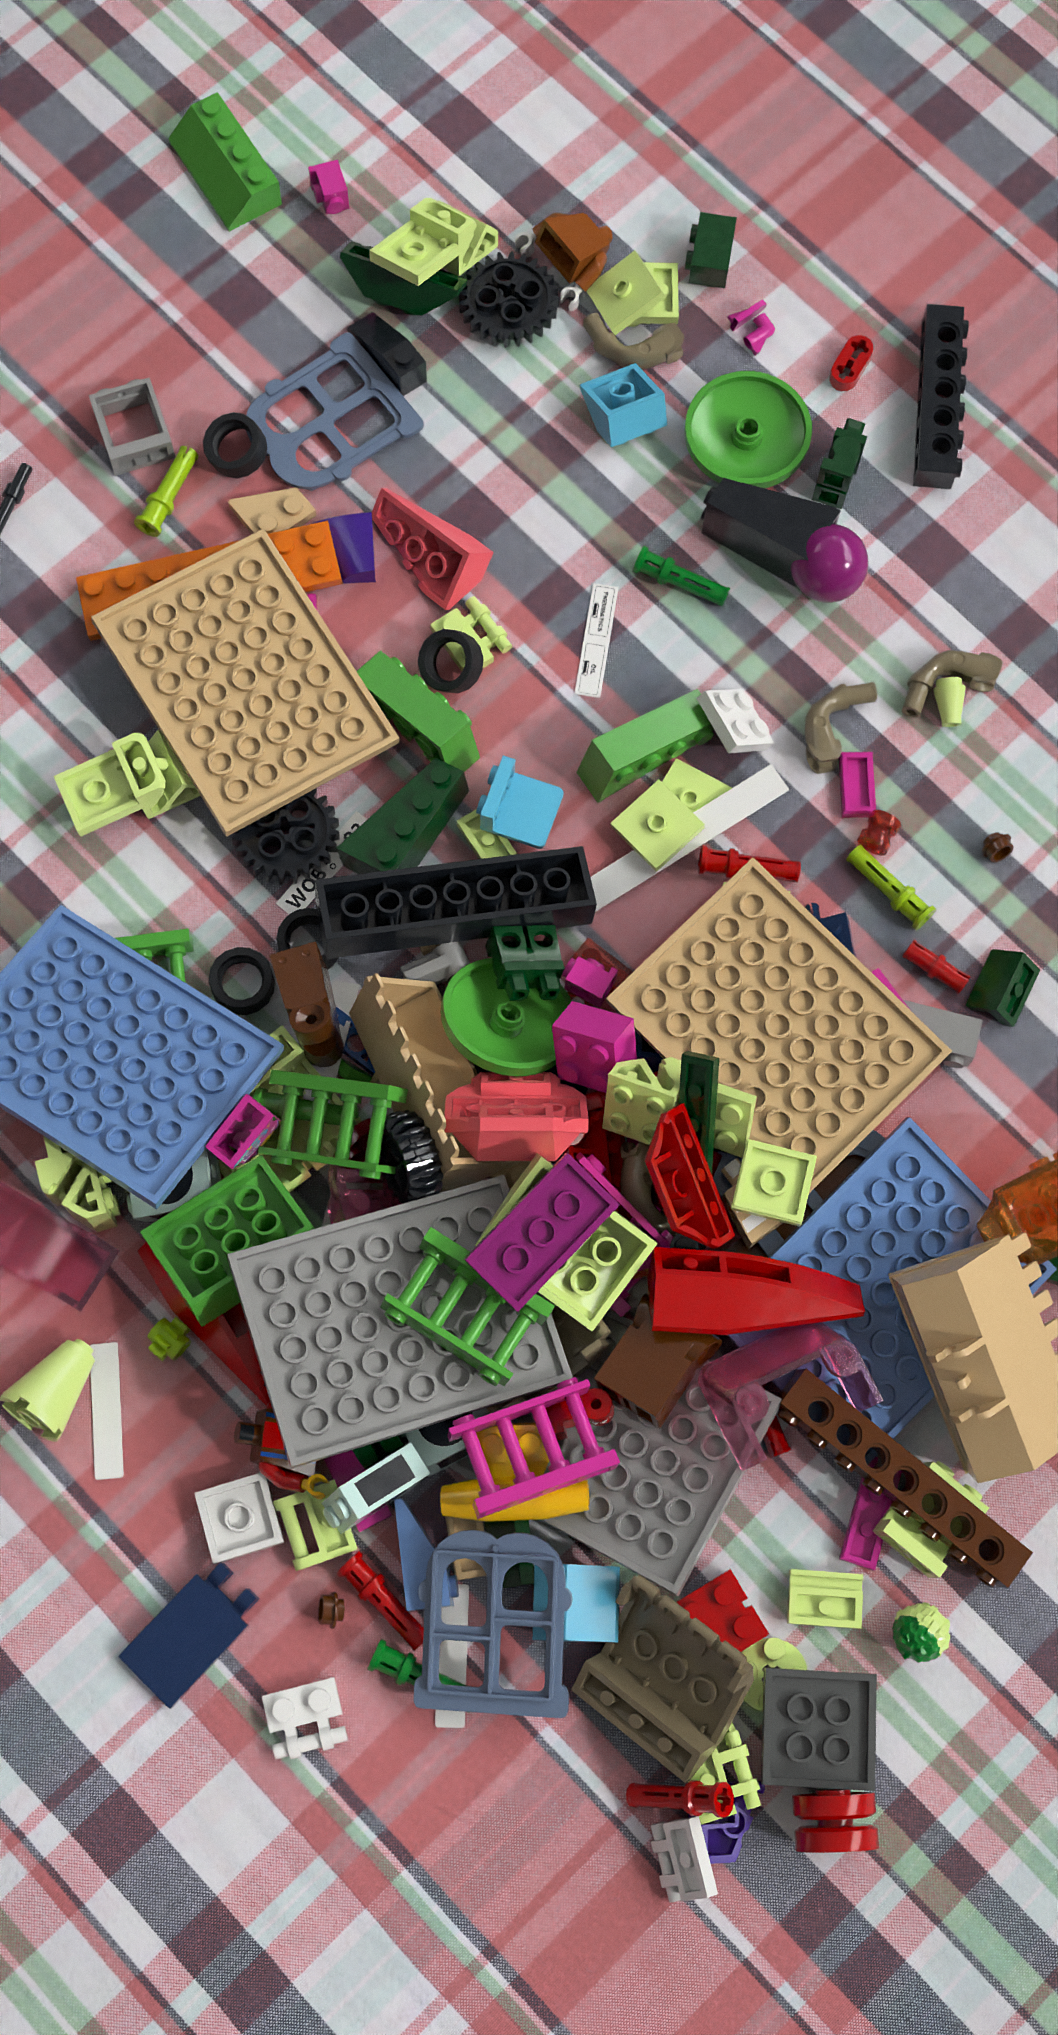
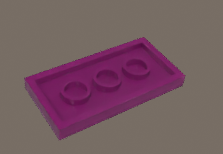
(541, 1232)

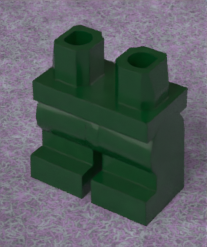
(841, 465)
(526, 962)

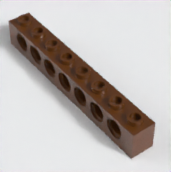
(1006, 1553)

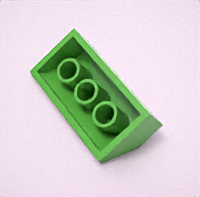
(225, 163)

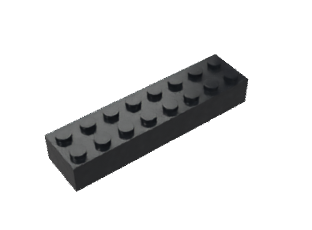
(453, 901)

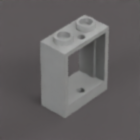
(138, 452)

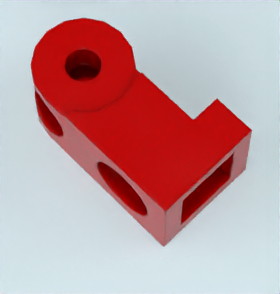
(597, 1407)

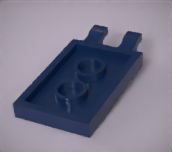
(188, 1636)

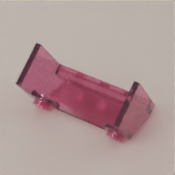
(736, 1380)

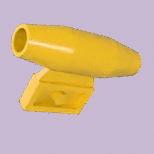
(458, 1497)

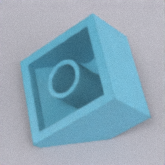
(624, 404)
(593, 1608)

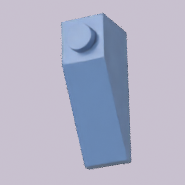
(415, 1553)

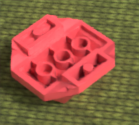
(516, 1116)

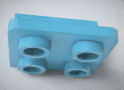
(518, 805)

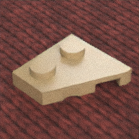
(273, 510)

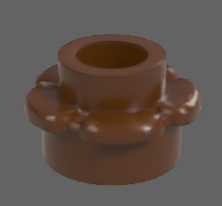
(997, 847)
(330, 1610)

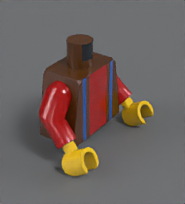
(270, 1455)

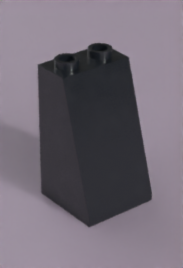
(764, 524)

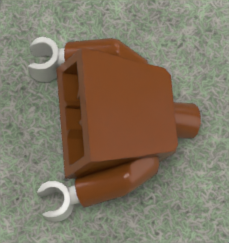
(573, 247)

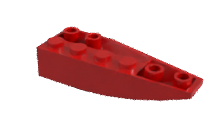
(742, 1293)
(224, 1336)

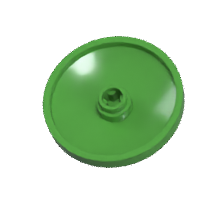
(748, 429)
(498, 1032)

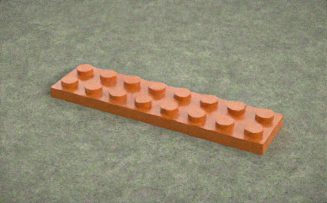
(305, 549)

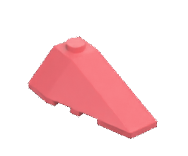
(438, 553)

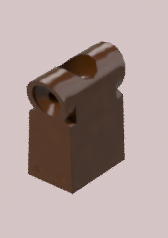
(309, 1002)
(653, 1367)

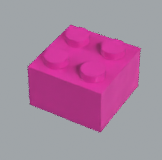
(591, 1043)

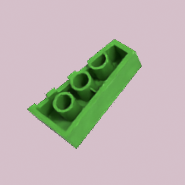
(420, 712)
(643, 745)

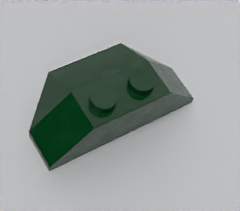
(393, 290)

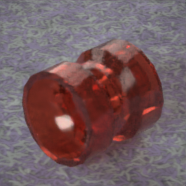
(880, 830)

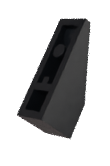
(391, 352)

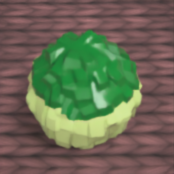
(921, 1632)

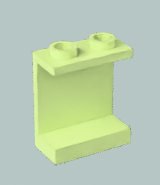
(907, 1539)

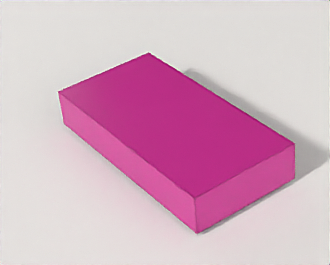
(857, 784)

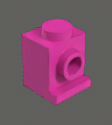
(329, 186)
(589, 980)

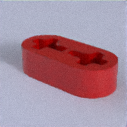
(846, 360)

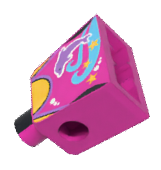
(244, 1130)

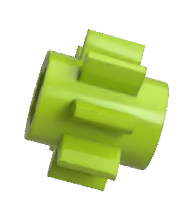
(169, 1339)

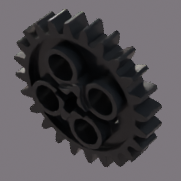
(509, 299)
(291, 858)

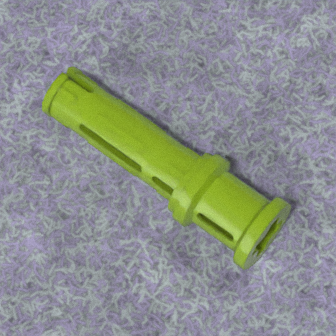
(161, 502)
(901, 897)

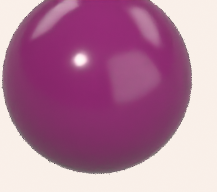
(834, 565)

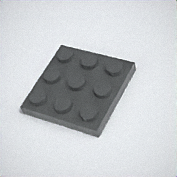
(819, 1729)

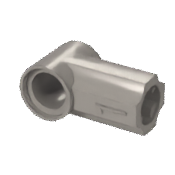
(438, 966)

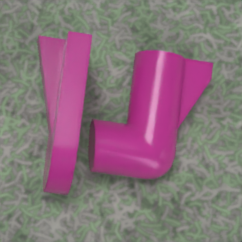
(765, 329)

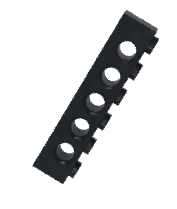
(932, 468)

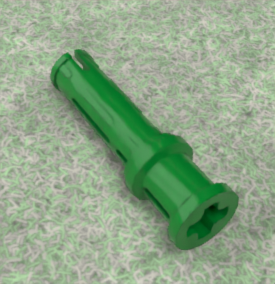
(667, 566)
(401, 1666)

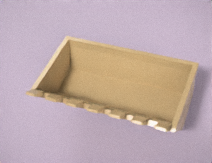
(411, 1051)
(986, 1354)

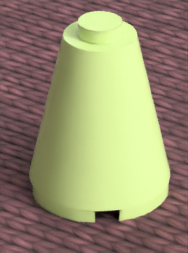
(50, 1389)

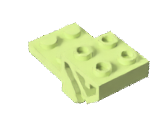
(434, 240)
(124, 781)
(639, 1097)
(77, 1188)

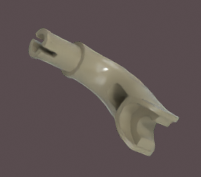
(659, 348)
(975, 669)
(822, 747)
(637, 1185)

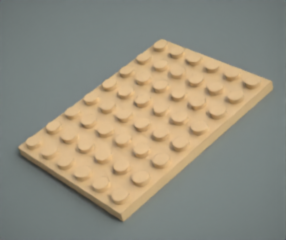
(245, 681)
(784, 1015)

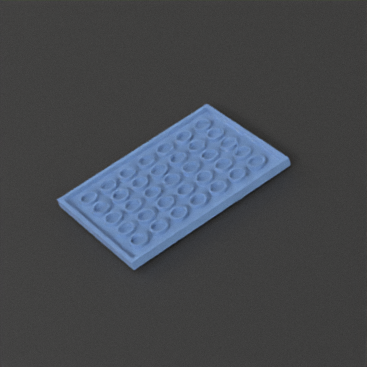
(120, 1056)
(886, 1216)

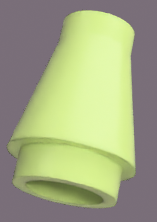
(949, 699)

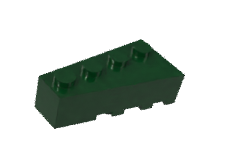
(407, 823)

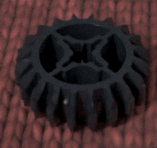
(414, 1154)

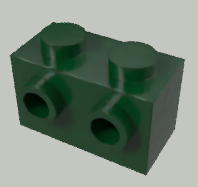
(712, 249)

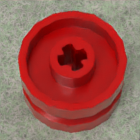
(835, 1827)

